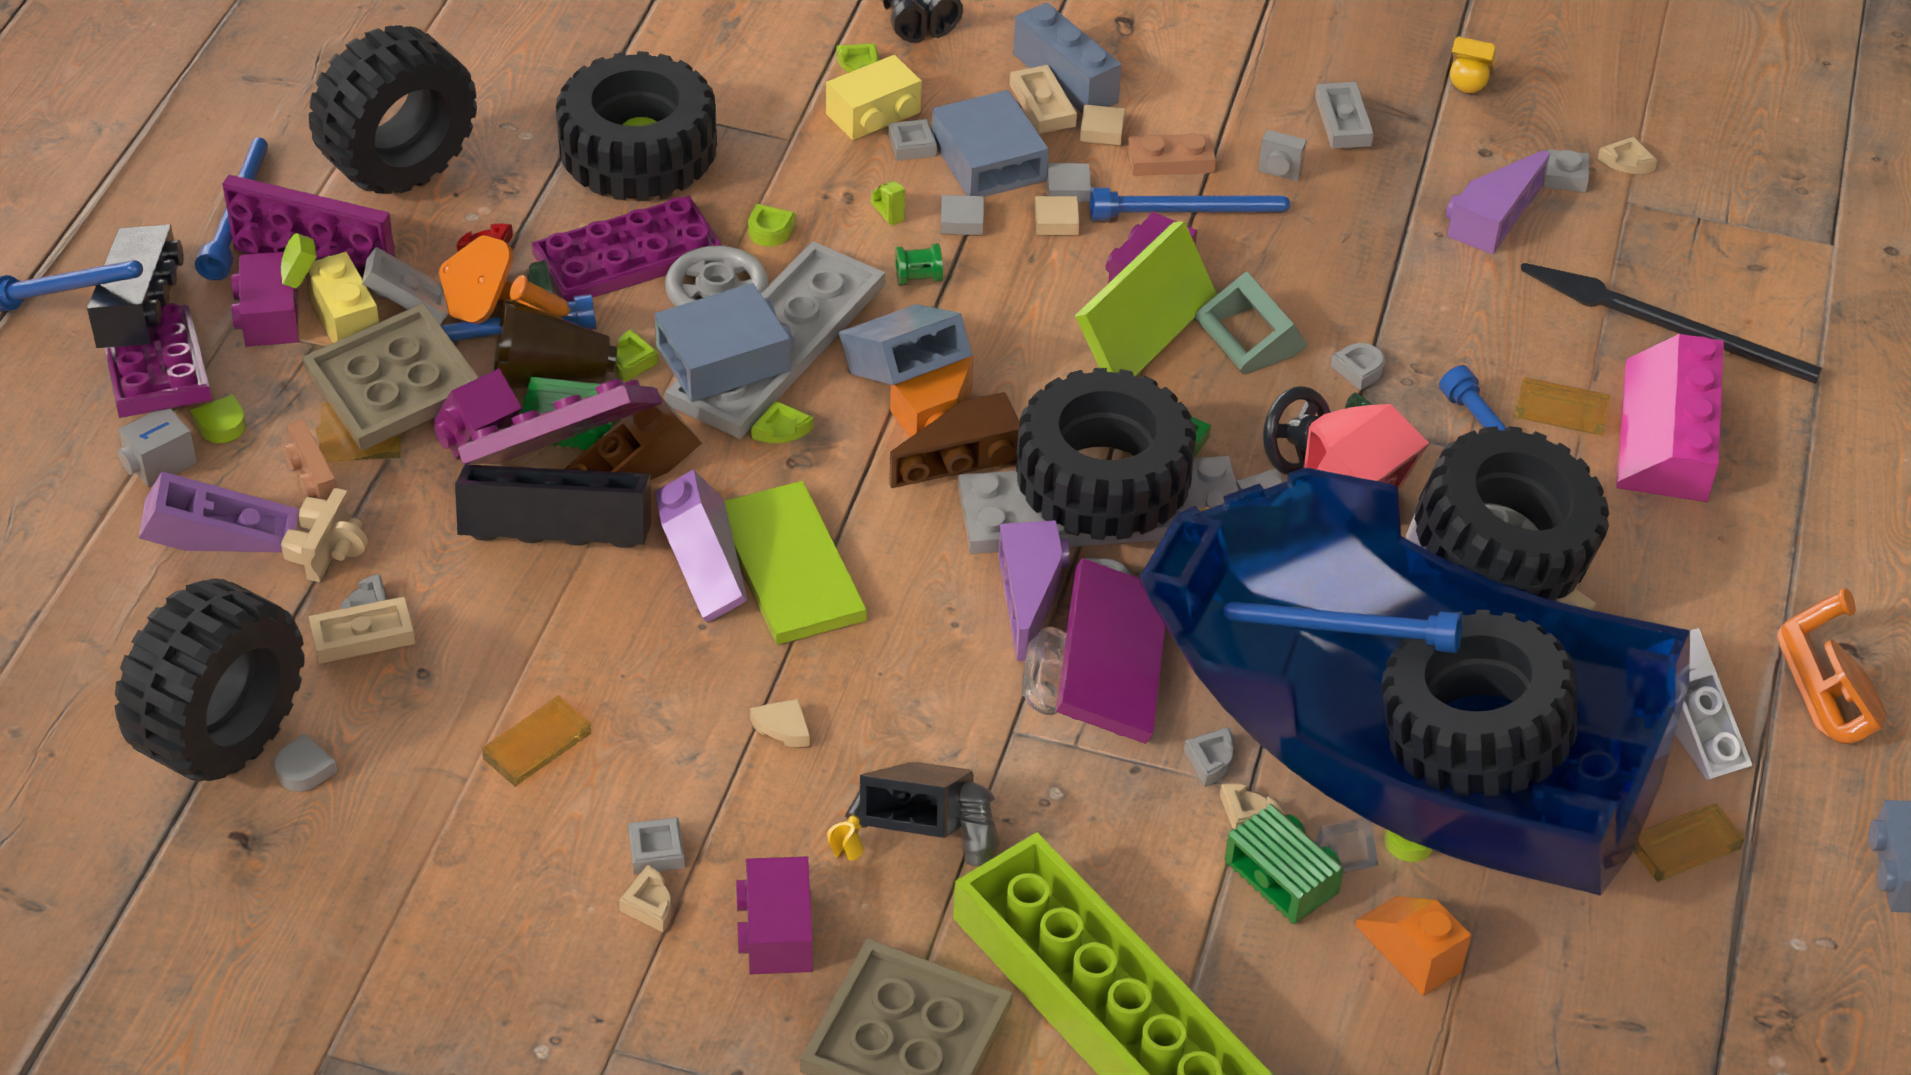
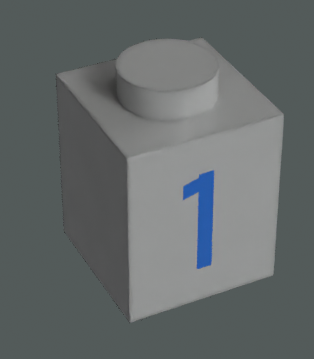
(156, 445)

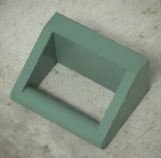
(1239, 297)

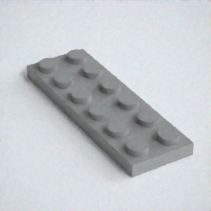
(816, 302)
(997, 500)

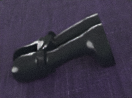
(912, 17)

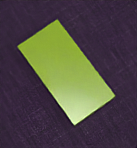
(1147, 302)
(792, 563)

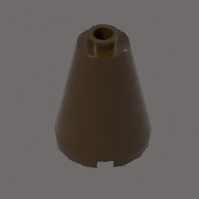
(549, 348)

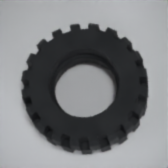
(367, 83)
(636, 158)
(1530, 478)
(1098, 493)
(209, 679)
(1482, 748)

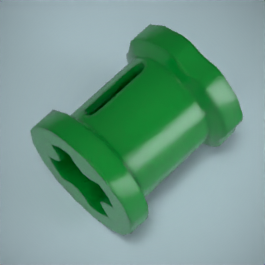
(918, 264)

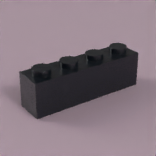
(132, 308)
(553, 505)

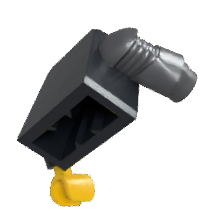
(923, 802)

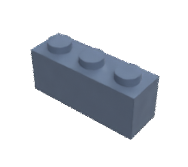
(1078, 62)

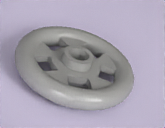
(715, 276)

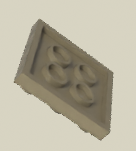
(389, 375)
(905, 1019)

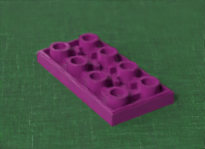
(269, 215)
(623, 248)
(160, 373)
(570, 418)
(1111, 653)

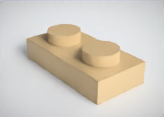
(1043, 99)
(361, 630)

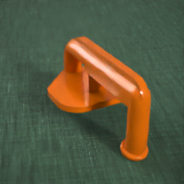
(477, 280)
(1850, 678)

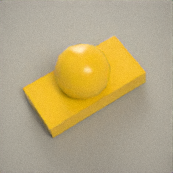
(1472, 64)

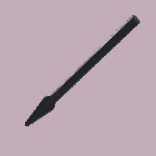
(1593, 292)

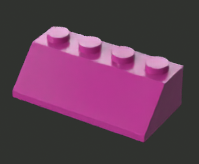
(1672, 418)

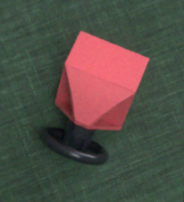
(1353, 441)

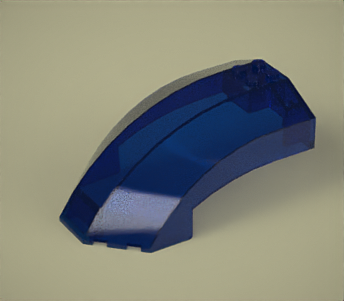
(1320, 696)

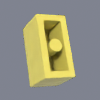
(873, 97)
(340, 297)

